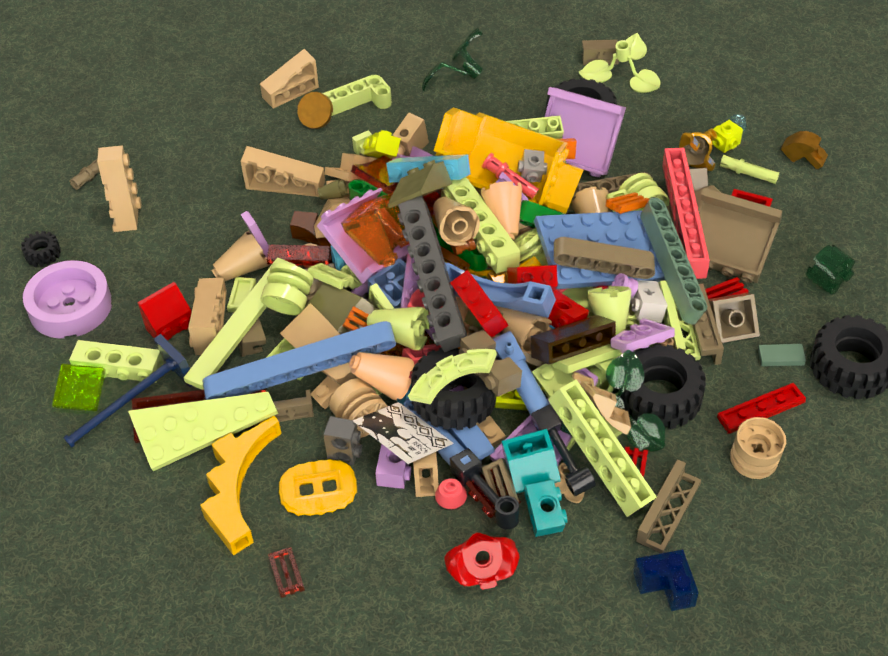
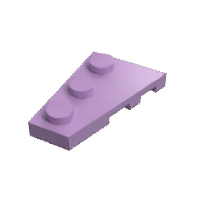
(642, 335)

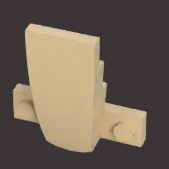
(309, 328)

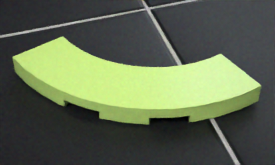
(449, 369)

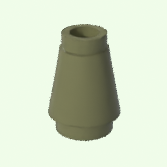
(333, 190)

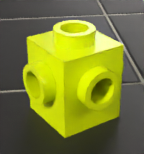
(728, 136)

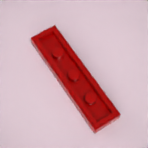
(762, 406)

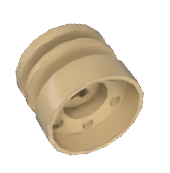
(355, 400)
(757, 448)

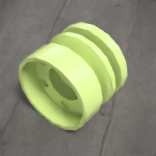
(645, 186)
(530, 246)
(286, 289)

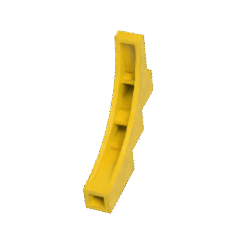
(226, 481)

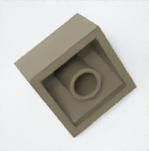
(735, 316)

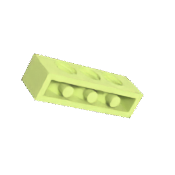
(117, 360)

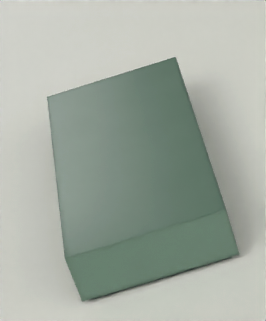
(781, 355)

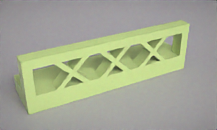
(671, 319)

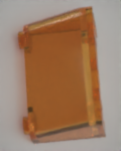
(376, 229)

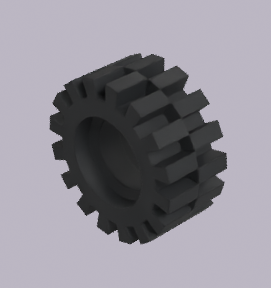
(43, 256)

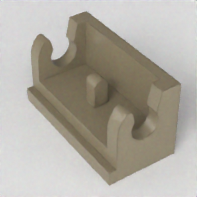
(598, 50)
(254, 337)
(294, 408)

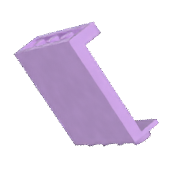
(592, 124)
(354, 256)

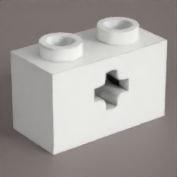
(649, 301)

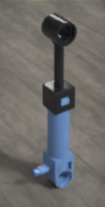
(542, 413)
(466, 467)

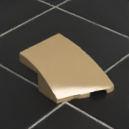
(347, 161)
(605, 403)

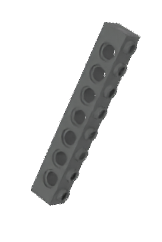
(432, 273)

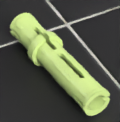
(741, 166)

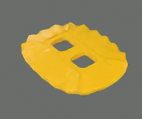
(315, 474)

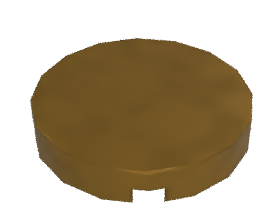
(315, 110)

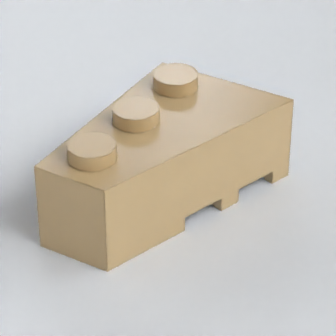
(291, 80)

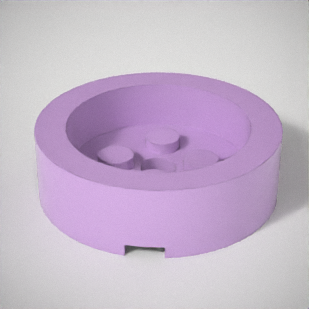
(66, 283)

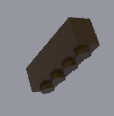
(572, 339)

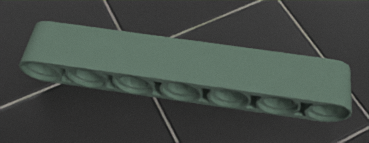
(673, 261)

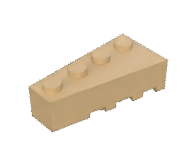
(119, 187)

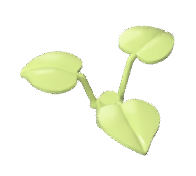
(626, 50)

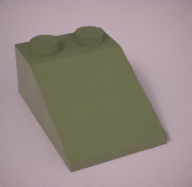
(420, 182)
(336, 305)

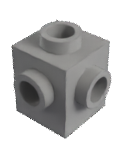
(532, 165)

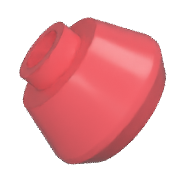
(450, 494)

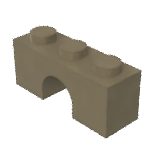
(504, 374)

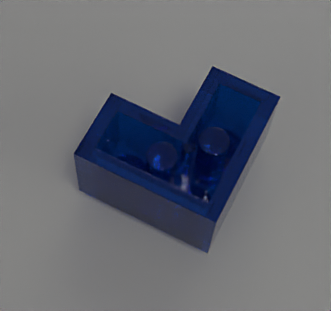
(667, 573)

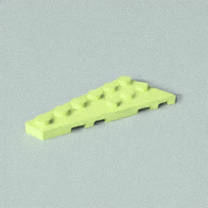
(185, 428)

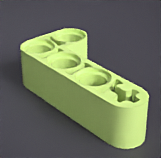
(359, 92)

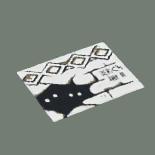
(403, 432)

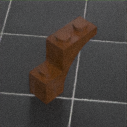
(303, 228)

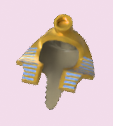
(698, 148)

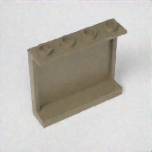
(737, 234)

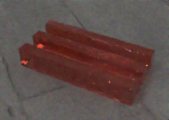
(291, 588)

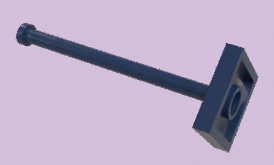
(173, 361)

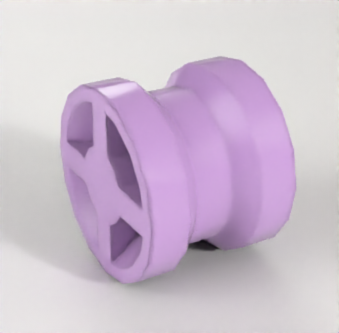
(622, 280)

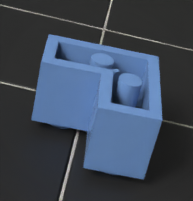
(391, 282)

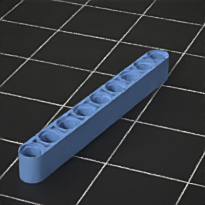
(299, 362)

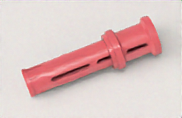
(497, 167)

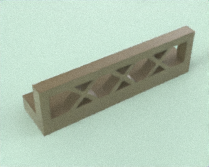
(708, 334)
(662, 501)

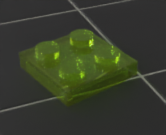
(79, 387)

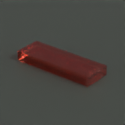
(299, 254)

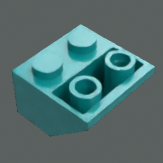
(530, 459)

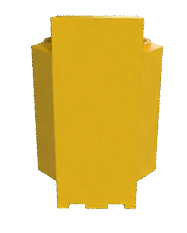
(484, 134)

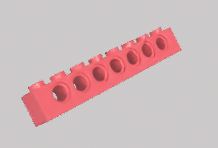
(685, 209)

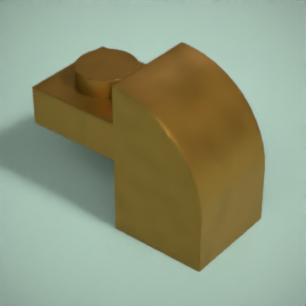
(805, 145)

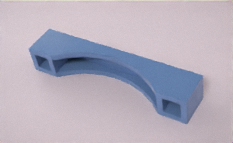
(523, 297)

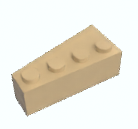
(280, 174)
(207, 313)

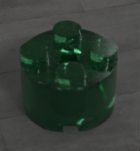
(831, 269)

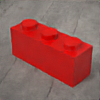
(479, 304)

